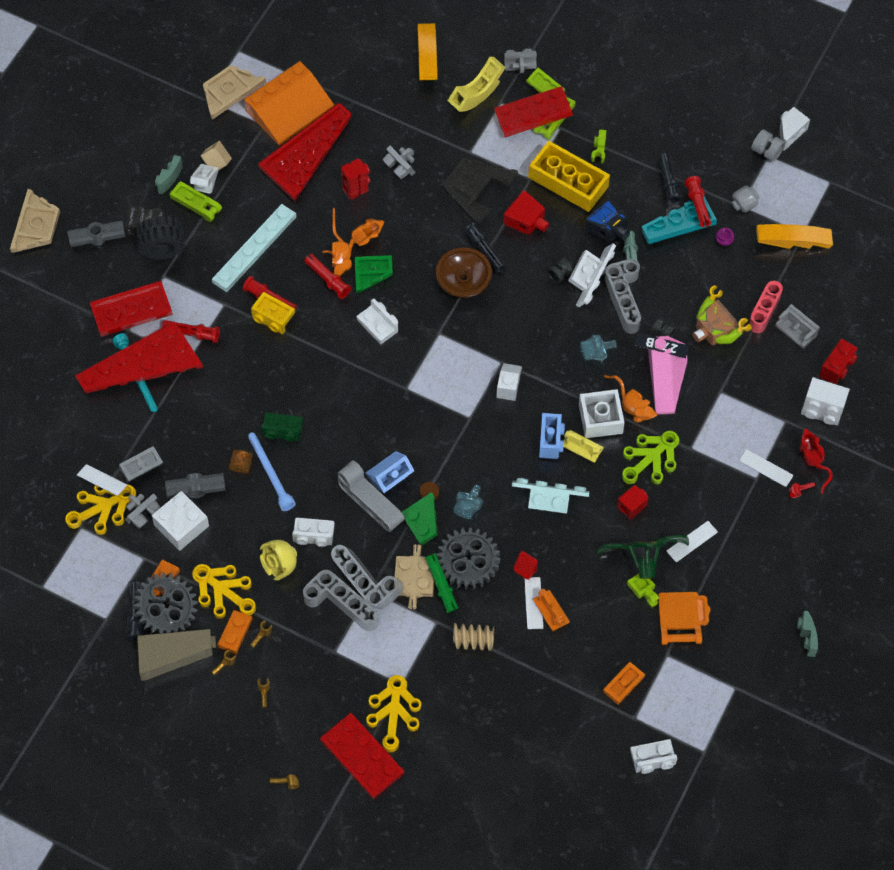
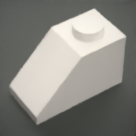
(792, 126)
(508, 381)

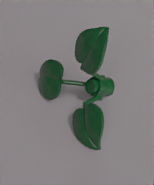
(646, 565)

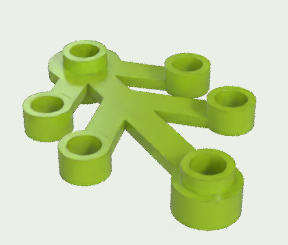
(652, 455)

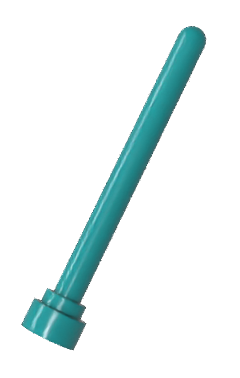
(121, 342)

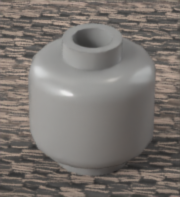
(745, 199)

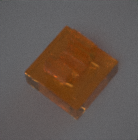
(240, 461)

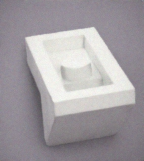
(204, 178)

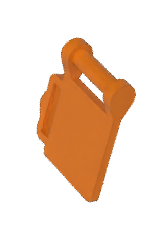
(682, 612)

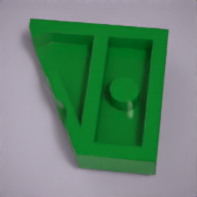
(372, 270)
(422, 519)

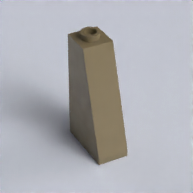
(172, 650)

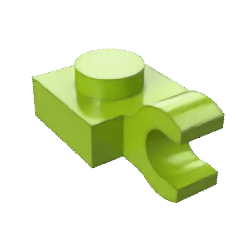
(599, 142)
(644, 588)

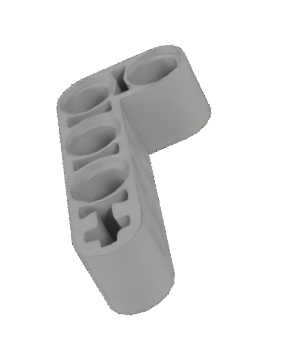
(620, 282)
(368, 497)
(362, 574)
(344, 602)

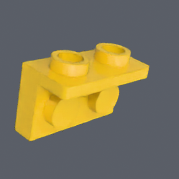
(272, 312)

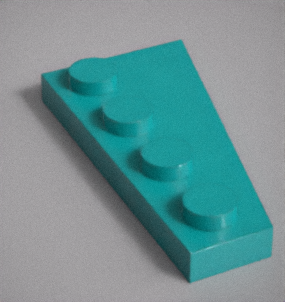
(676, 223)

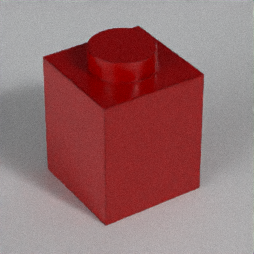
(633, 501)

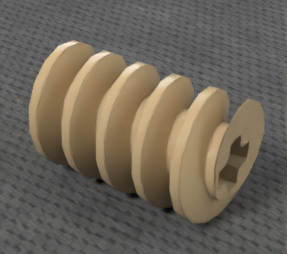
(473, 637)

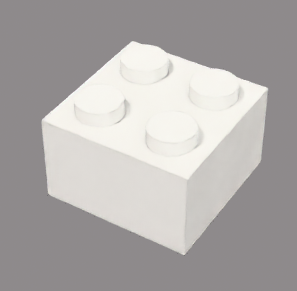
(825, 401)
(601, 413)
(180, 520)

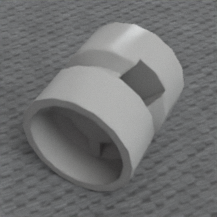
(762, 143)

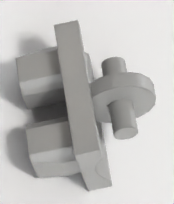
(520, 60)
(393, 157)
(136, 516)

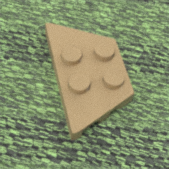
(229, 88)
(35, 223)

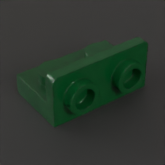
(282, 426)

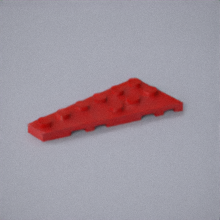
(299, 157)
(146, 359)

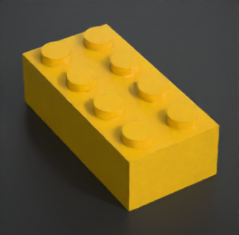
(568, 176)

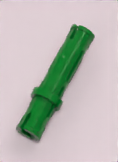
(442, 585)

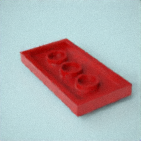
(533, 111)
(131, 308)
(362, 756)

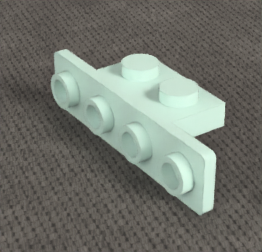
(549, 497)

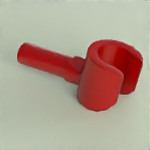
(795, 490)

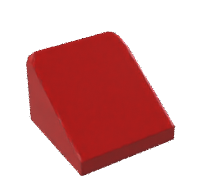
(525, 565)

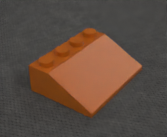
(288, 103)

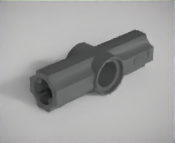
(86, 235)
(195, 485)

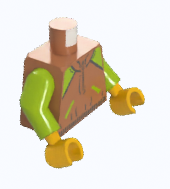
(716, 322)

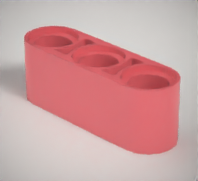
(767, 299)

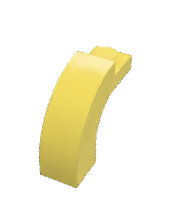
(480, 88)

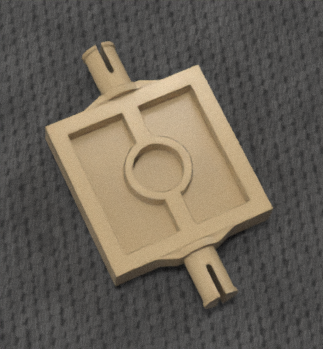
(415, 576)

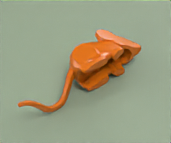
(364, 233)
(340, 253)
(634, 404)

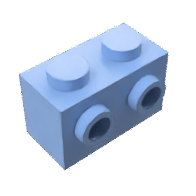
(550, 436)
(390, 471)

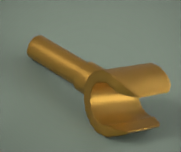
(263, 632)
(226, 661)
(264, 688)
(291, 780)

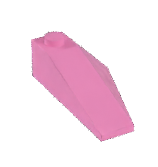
(666, 376)

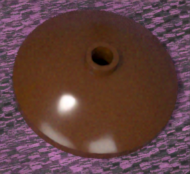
(463, 264)

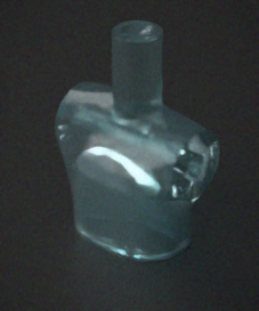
(595, 348)
(468, 503)

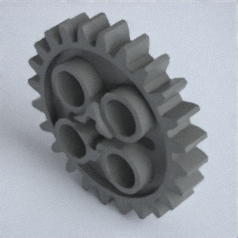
(465, 542)
(167, 587)

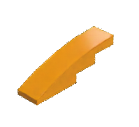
(427, 52)
(798, 235)

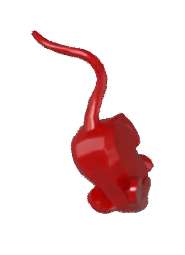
(814, 453)

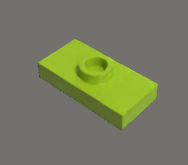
(541, 81)

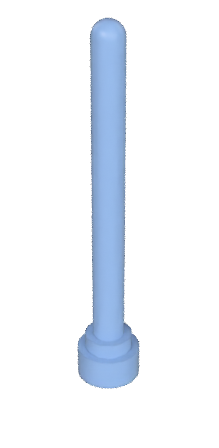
(285, 501)

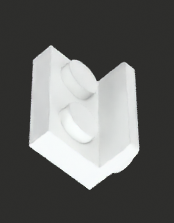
(378, 322)
(313, 531)
(653, 756)

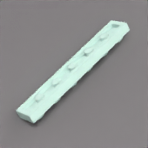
(254, 248)

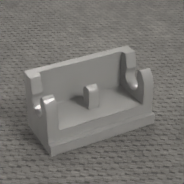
(797, 326)
(140, 464)

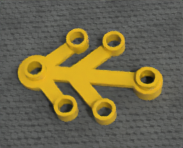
(103, 505)
(222, 587)
(394, 708)

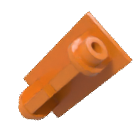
(550, 609)

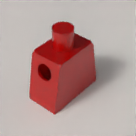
(526, 215)

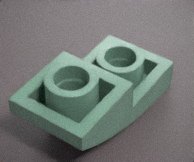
(169, 176)
(808, 630)

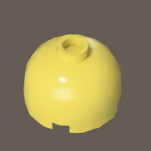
(278, 558)

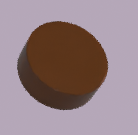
(429, 487)

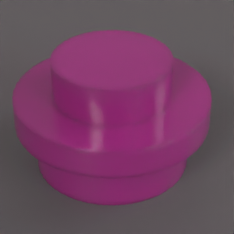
(725, 236)

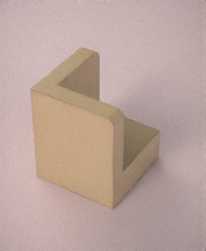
(216, 155)

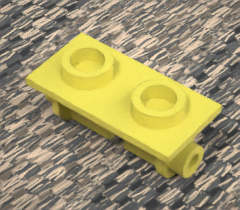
(582, 446)

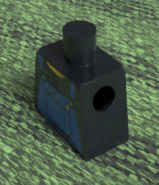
(607, 222)

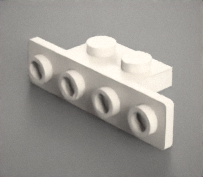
(588, 272)

